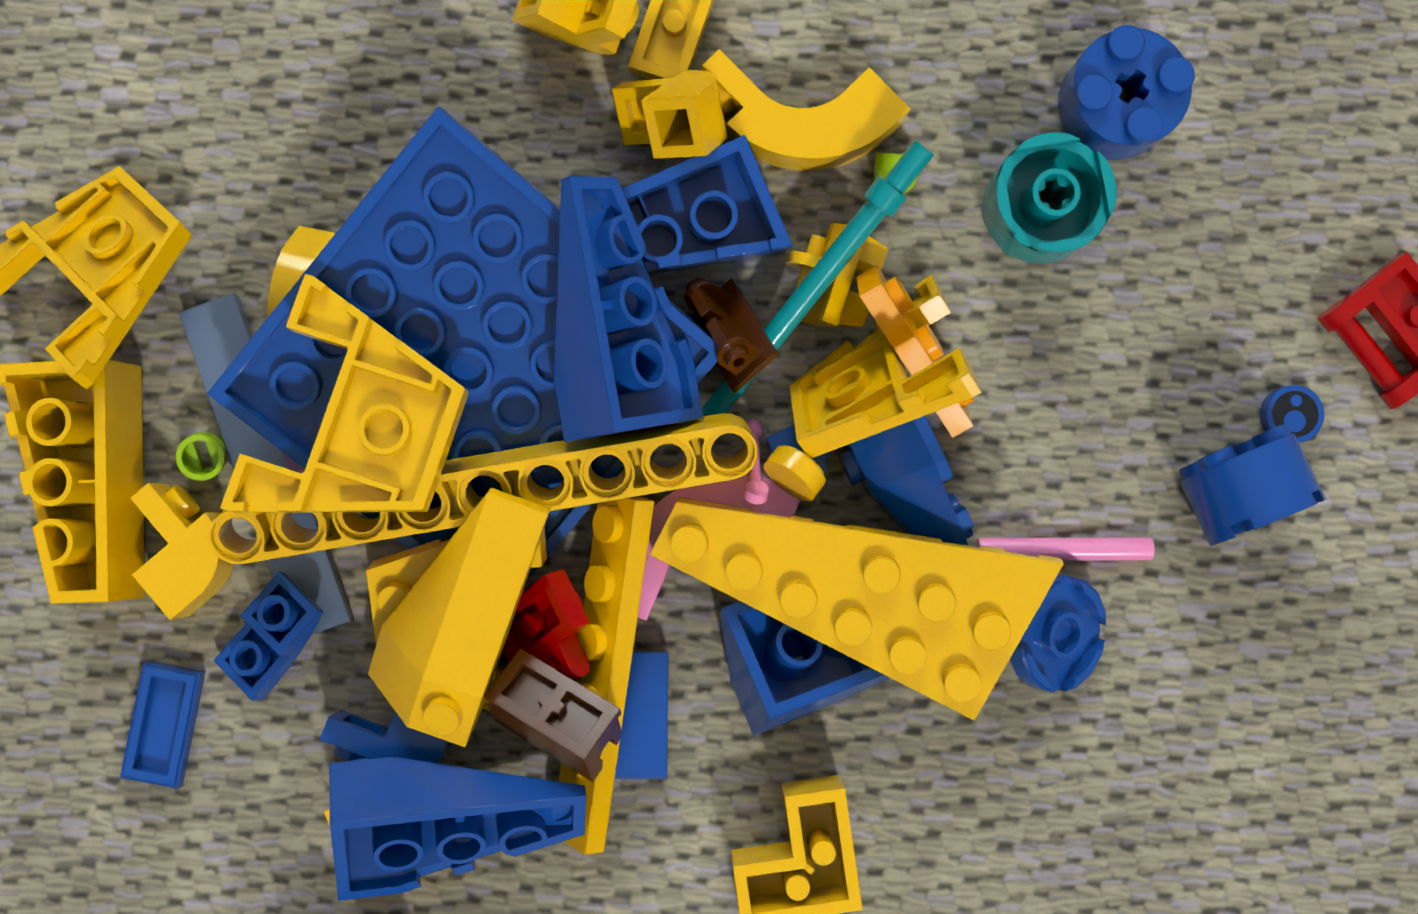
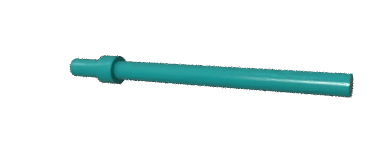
(883, 199)

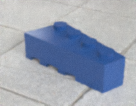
(707, 211)

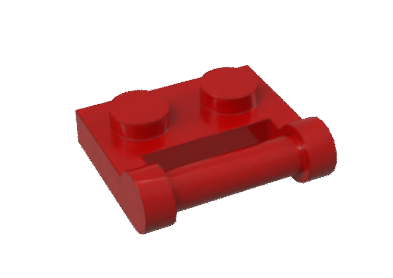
(1393, 303)

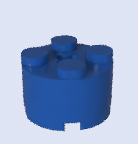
(1143, 67)
(1250, 485)

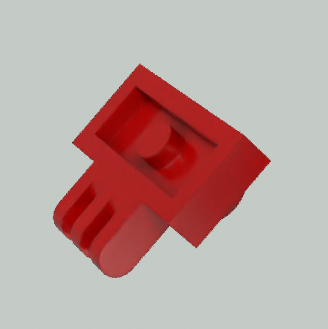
(547, 625)

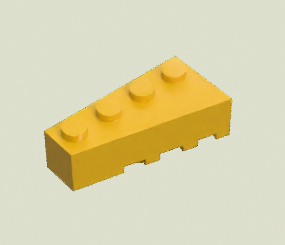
(81, 471)

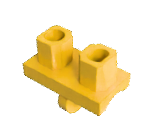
(837, 304)

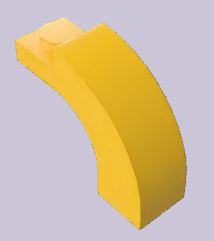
(812, 136)

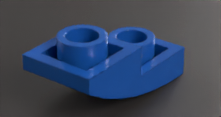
(272, 638)
(645, 719)

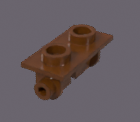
(735, 328)

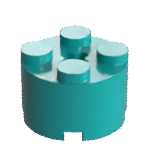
(1063, 171)

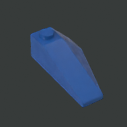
(612, 338)
(905, 477)
(419, 817)

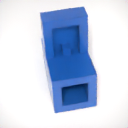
(362, 738)

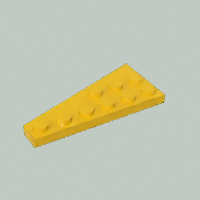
(889, 599)

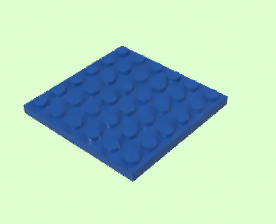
(466, 274)

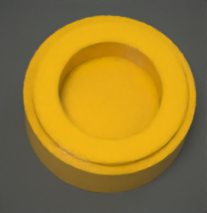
(795, 472)

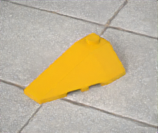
(453, 624)

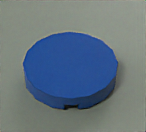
(1062, 637)

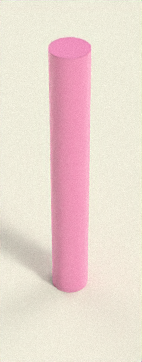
(1078, 548)

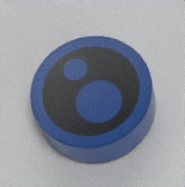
(1297, 408)

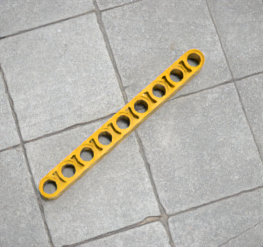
(282, 537)

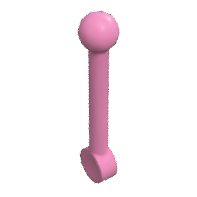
(755, 489)

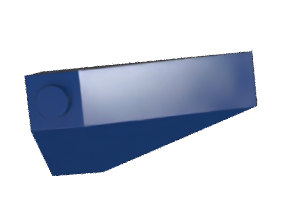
(783, 671)

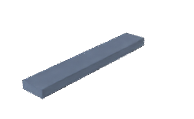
(216, 337)

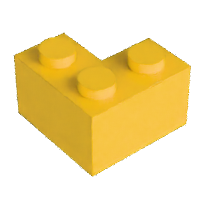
(811, 870)

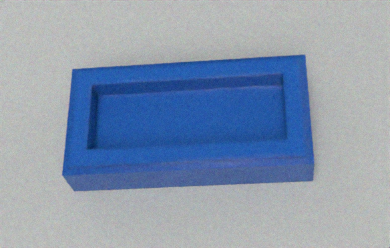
(162, 724)

